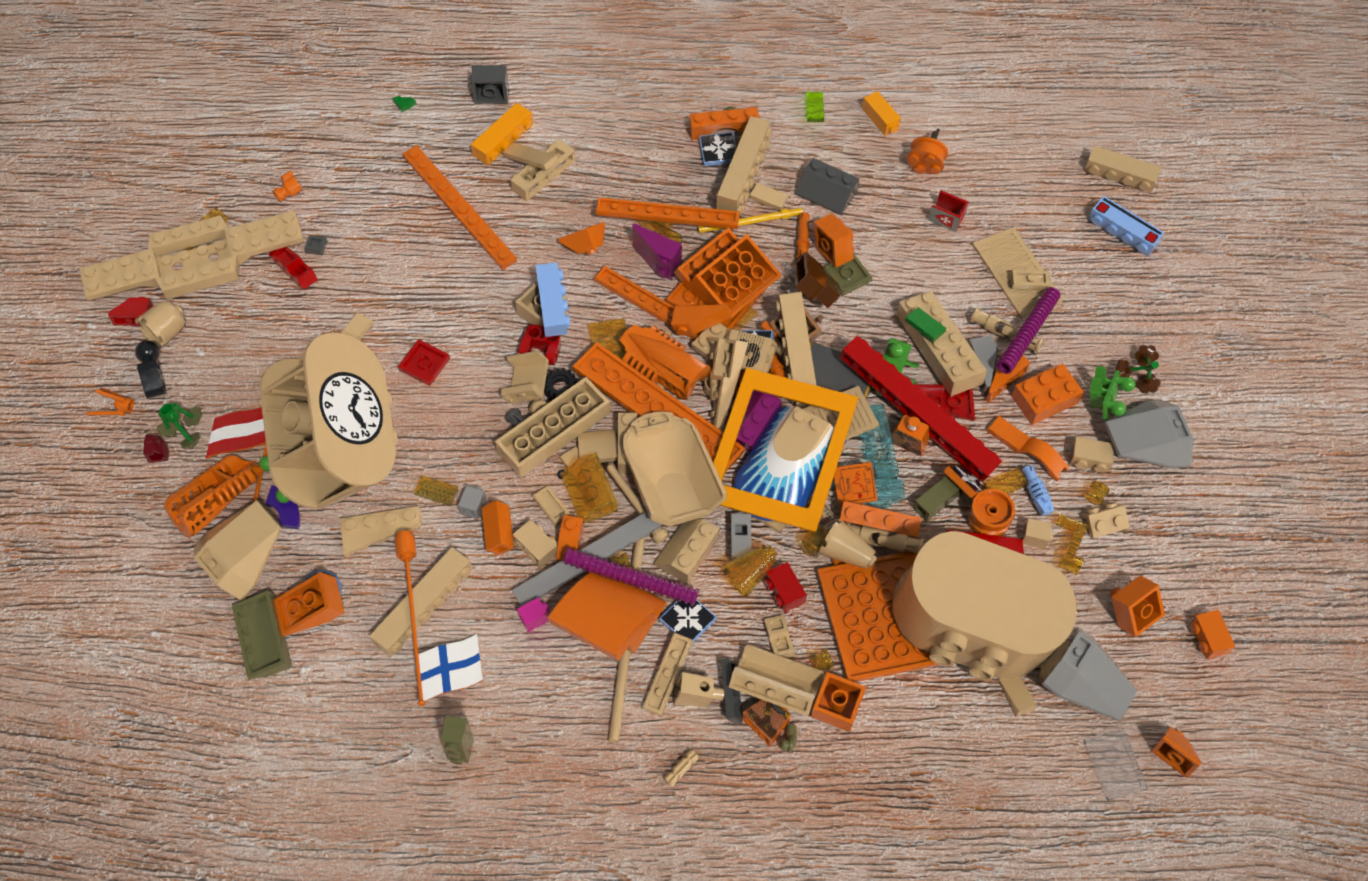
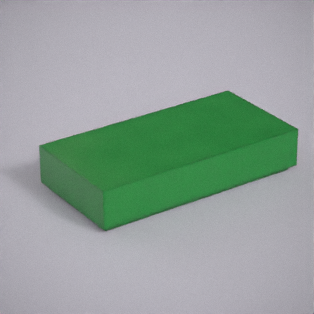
(925, 324)

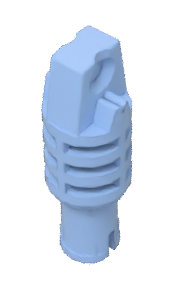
(1038, 491)

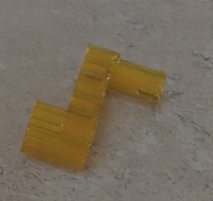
(1070, 561)

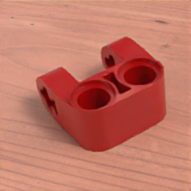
(541, 343)

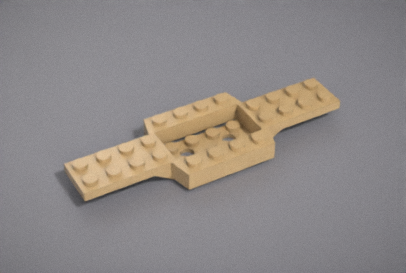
(198, 271)

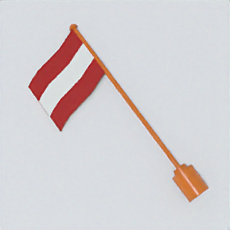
(237, 433)

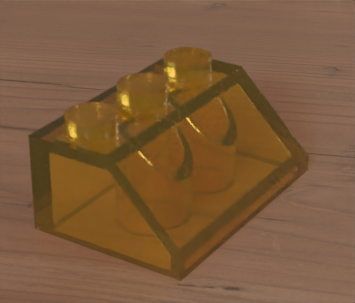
(589, 489)

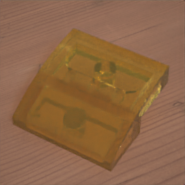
(608, 334)

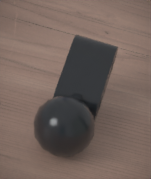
(149, 369)

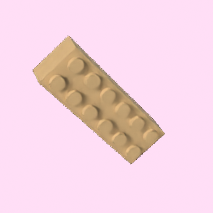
(745, 165)
(948, 355)
(553, 427)

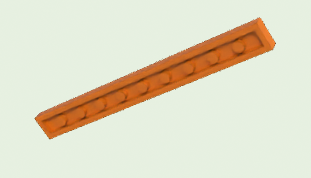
(460, 208)

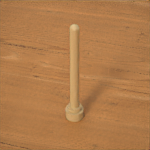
(658, 535)

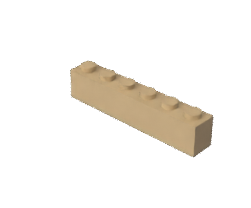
(796, 339)
(427, 596)

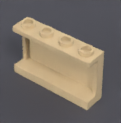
(776, 679)

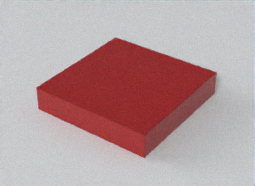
(424, 362)

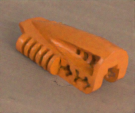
(656, 354)
(210, 493)

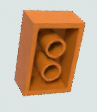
(1047, 394)

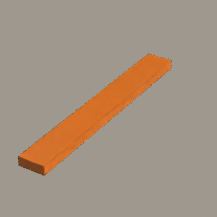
(667, 213)
(637, 296)

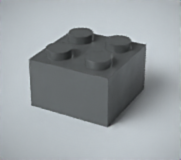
(490, 84)

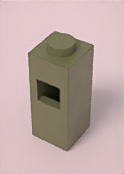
(937, 498)

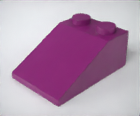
(657, 251)

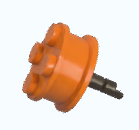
(927, 154)

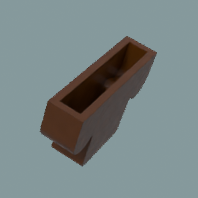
(814, 282)

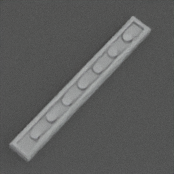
(603, 547)

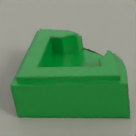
(404, 103)

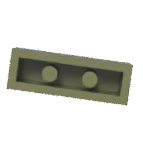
(457, 739)

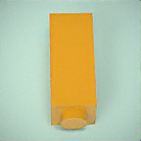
(881, 113)

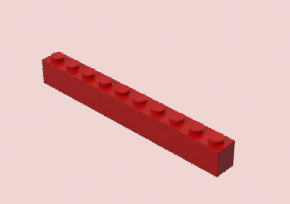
(915, 403)

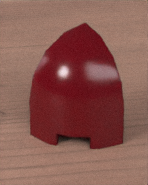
(155, 449)

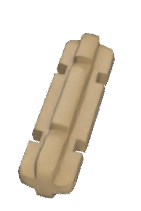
(681, 767)

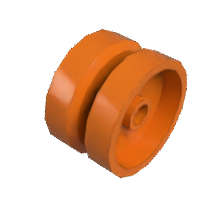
(991, 512)

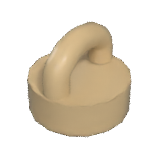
(536, 405)

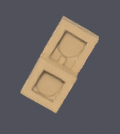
(779, 636)

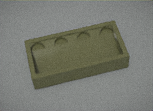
(260, 636)

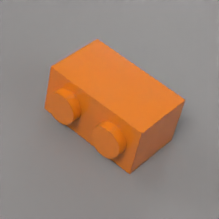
(1212, 634)

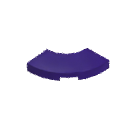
(288, 512)

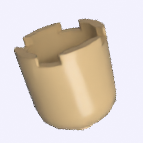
(161, 322)

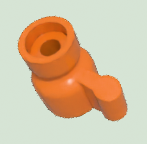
(289, 187)

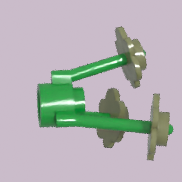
(170, 415)

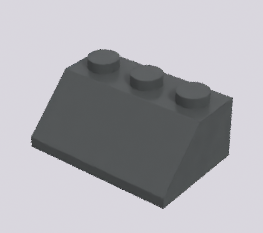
(827, 186)

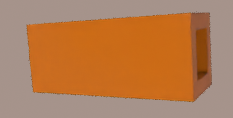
(497, 527)

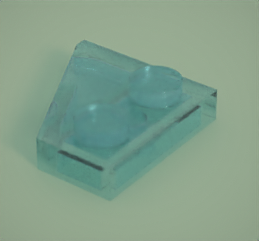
(888, 492)

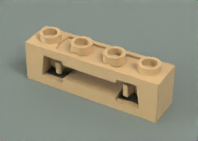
(532, 175)

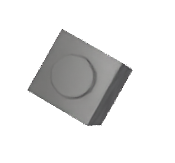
(472, 502)

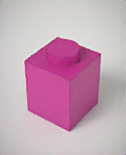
(533, 614)

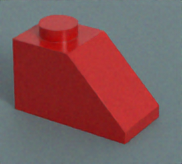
(129, 310)

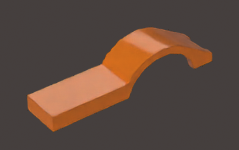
(1033, 446)

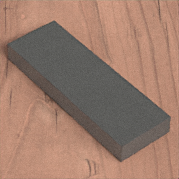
(732, 696)

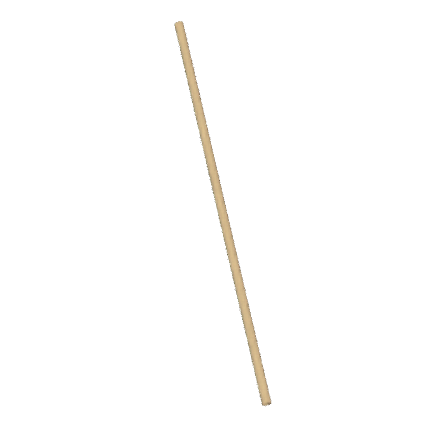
(623, 665)

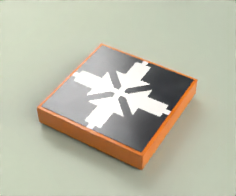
(964, 480)

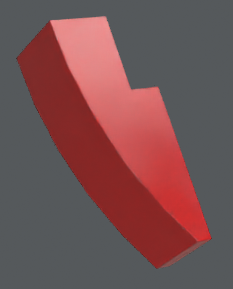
(294, 267)

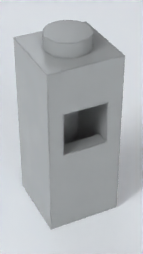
(740, 534)

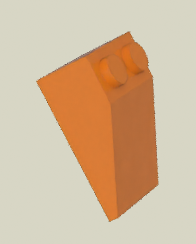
(309, 604)

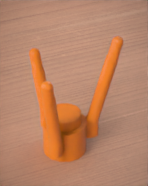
(122, 403)

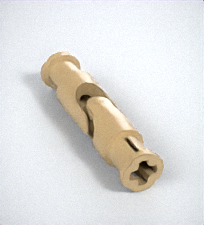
(990, 322)
(894, 541)

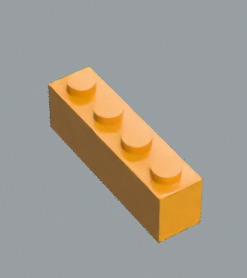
(502, 133)

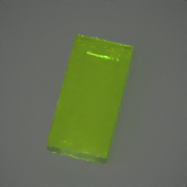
(815, 106)

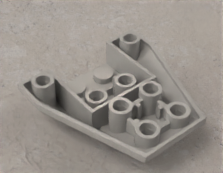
(1152, 434)
(1090, 678)

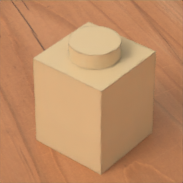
(1037, 533)

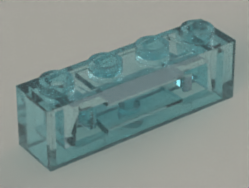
(881, 469)

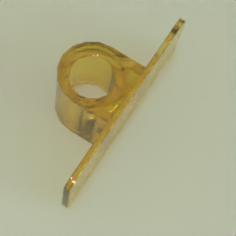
(662, 228)

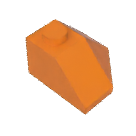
(585, 240)

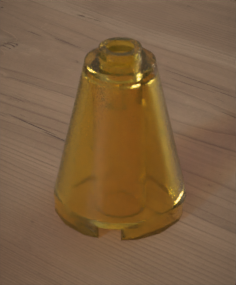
(750, 568)

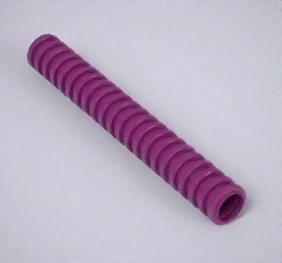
(1028, 330)
(630, 576)

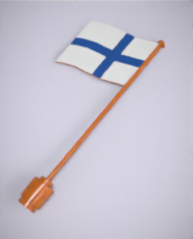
(445, 666)

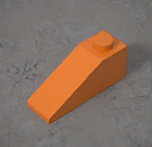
(694, 319)
(1002, 381)

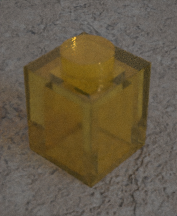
(813, 541)

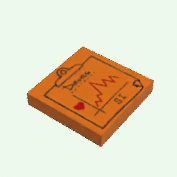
(855, 483)

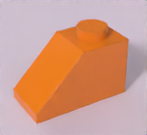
(569, 535)

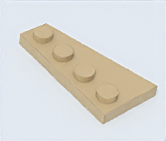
(368, 529)

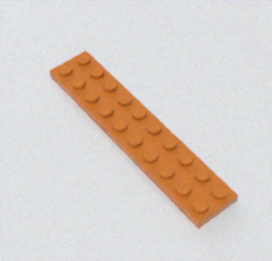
(643, 396)

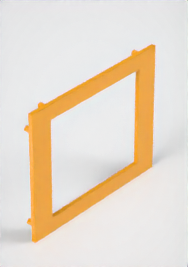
(800, 392)

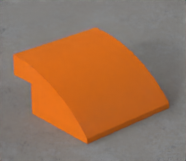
(728, 271)
(607, 614)

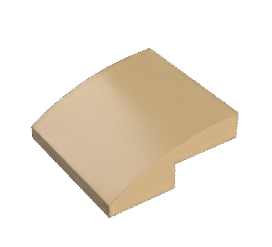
(599, 442)

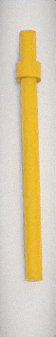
(783, 214)

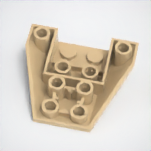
(238, 549)

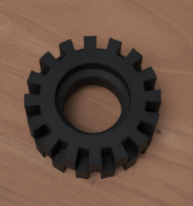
(558, 376)

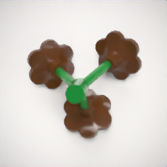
(1147, 357)

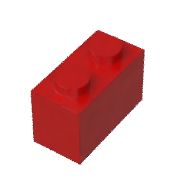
(785, 587)

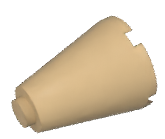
(848, 547)

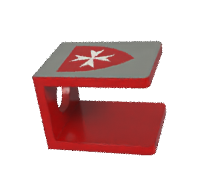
(949, 202)

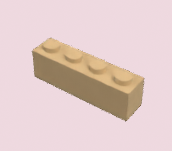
(1122, 169)

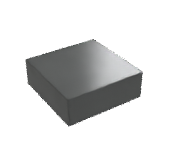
(316, 245)

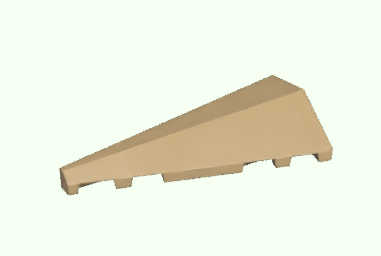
(727, 363)

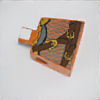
(911, 435)
(767, 720)

